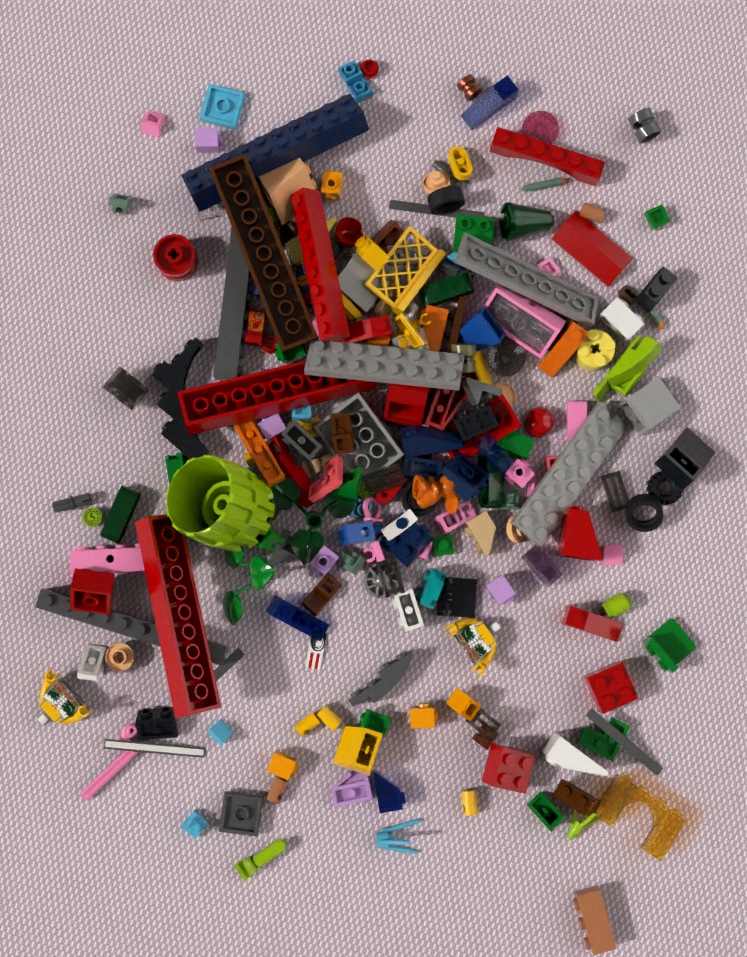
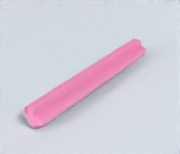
(107, 774)

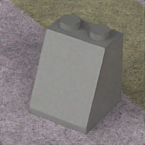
(352, 276)
(649, 405)

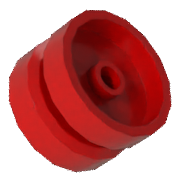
(186, 257)

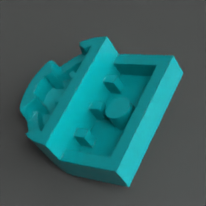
(433, 586)

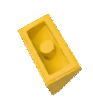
(409, 330)
(481, 372)

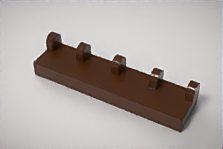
(461, 301)

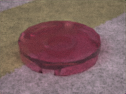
(541, 126)

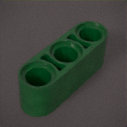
(446, 290)
(494, 493)
(120, 514)

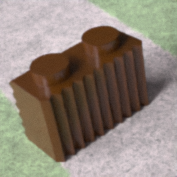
(576, 798)

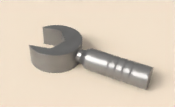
(439, 167)

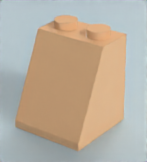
(284, 182)

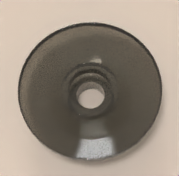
(508, 348)

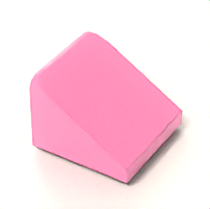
(152, 123)
(612, 554)

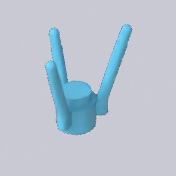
(386, 841)

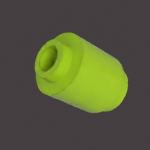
(616, 605)

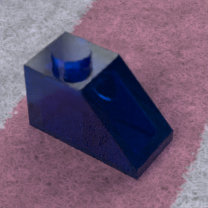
(388, 794)

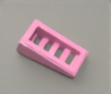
(439, 521)

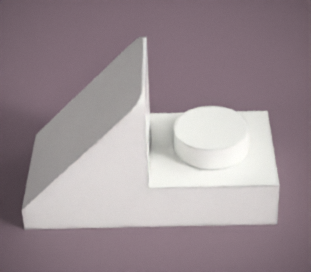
(92, 663)

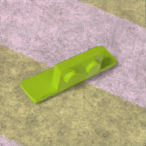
(624, 388)

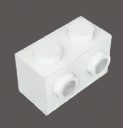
(621, 319)
(408, 609)

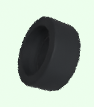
(445, 200)
(405, 503)
(647, 525)

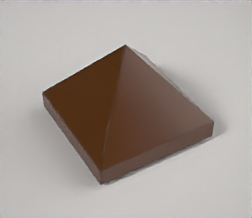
(627, 294)

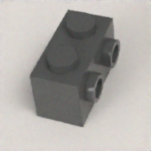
(301, 440)

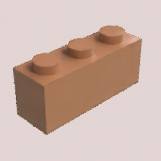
(594, 920)

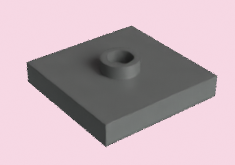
(241, 813)

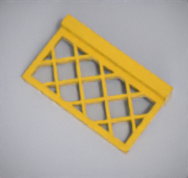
(414, 283)

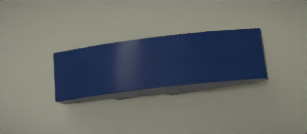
(424, 467)

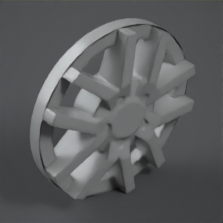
(377, 581)

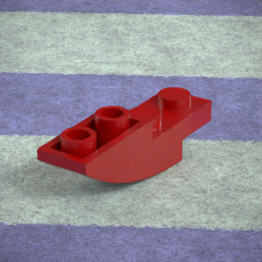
(290, 469)

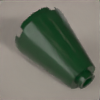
(523, 221)

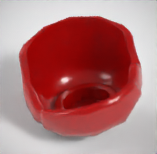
(348, 231)
(539, 422)

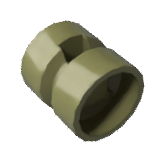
(469, 352)

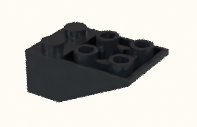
(685, 458)

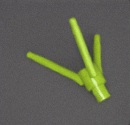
(578, 825)

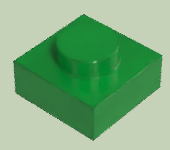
(657, 217)
(443, 545)

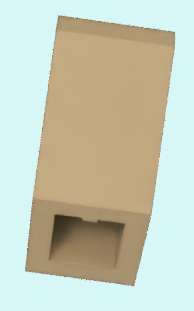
(482, 531)

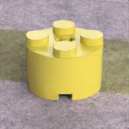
(604, 351)

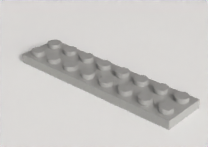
(527, 280)
(385, 364)
(569, 474)

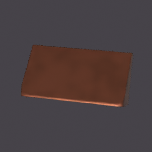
(388, 234)

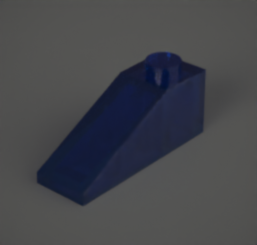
(491, 102)

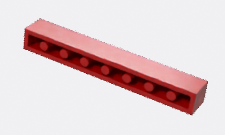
(320, 265)

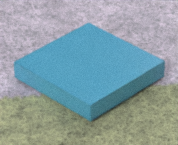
(222, 106)

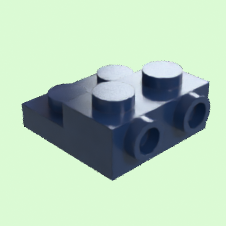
(467, 476)
(409, 543)

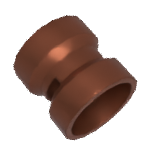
(470, 88)
(480, 739)

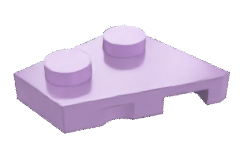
(351, 789)

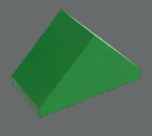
(351, 484)
(546, 811)

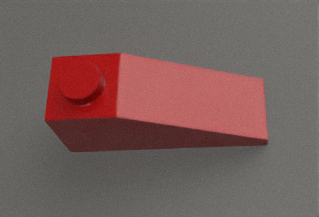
(369, 330)
(592, 623)

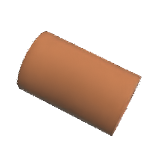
(592, 213)
(277, 790)

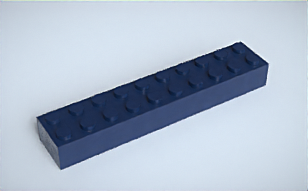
(299, 138)

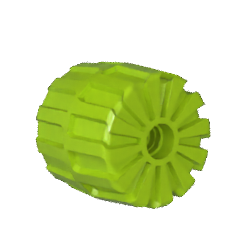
(219, 503)

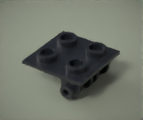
(457, 598)

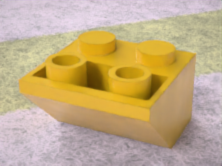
(358, 749)

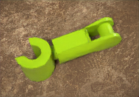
(247, 866)

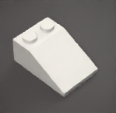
(562, 753)

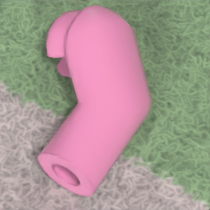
(128, 732)

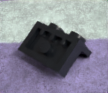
(475, 421)
(156, 723)

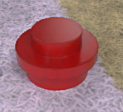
(369, 68)
(269, 344)

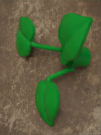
(260, 576)

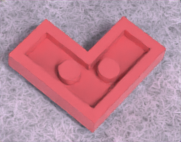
(331, 479)

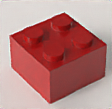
(92, 591)
(610, 687)
(508, 768)

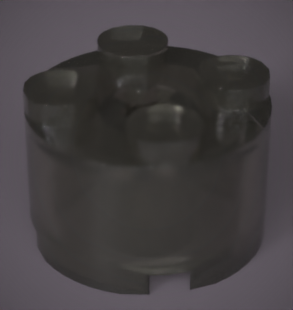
(125, 388)

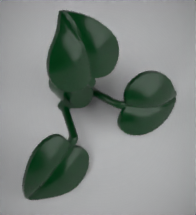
(303, 542)

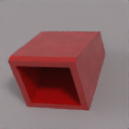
(405, 404)
(578, 536)

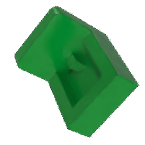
(290, 355)
(375, 722)

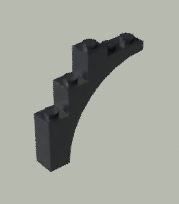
(174, 379)

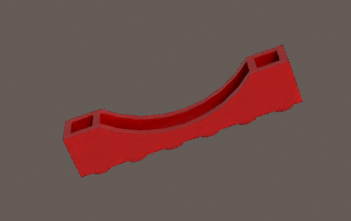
(572, 163)

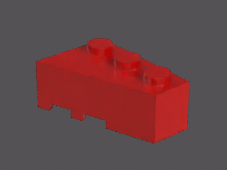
(442, 406)

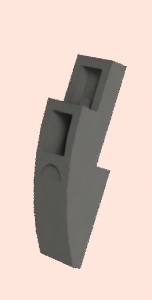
(390, 676)

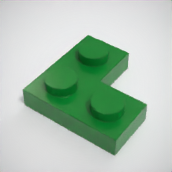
(602, 743)

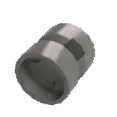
(644, 125)

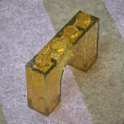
(666, 822)

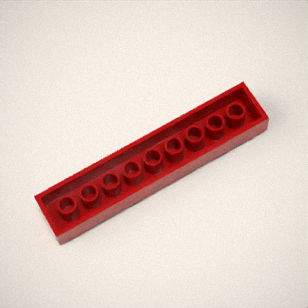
(261, 396)
(177, 616)

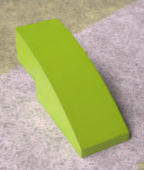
(634, 361)

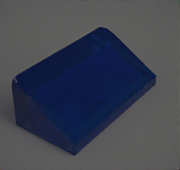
(495, 453)

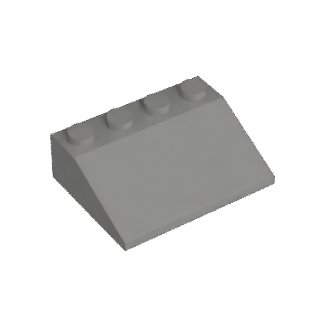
(373, 441)

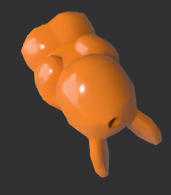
(430, 491)

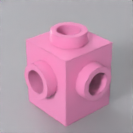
(522, 477)

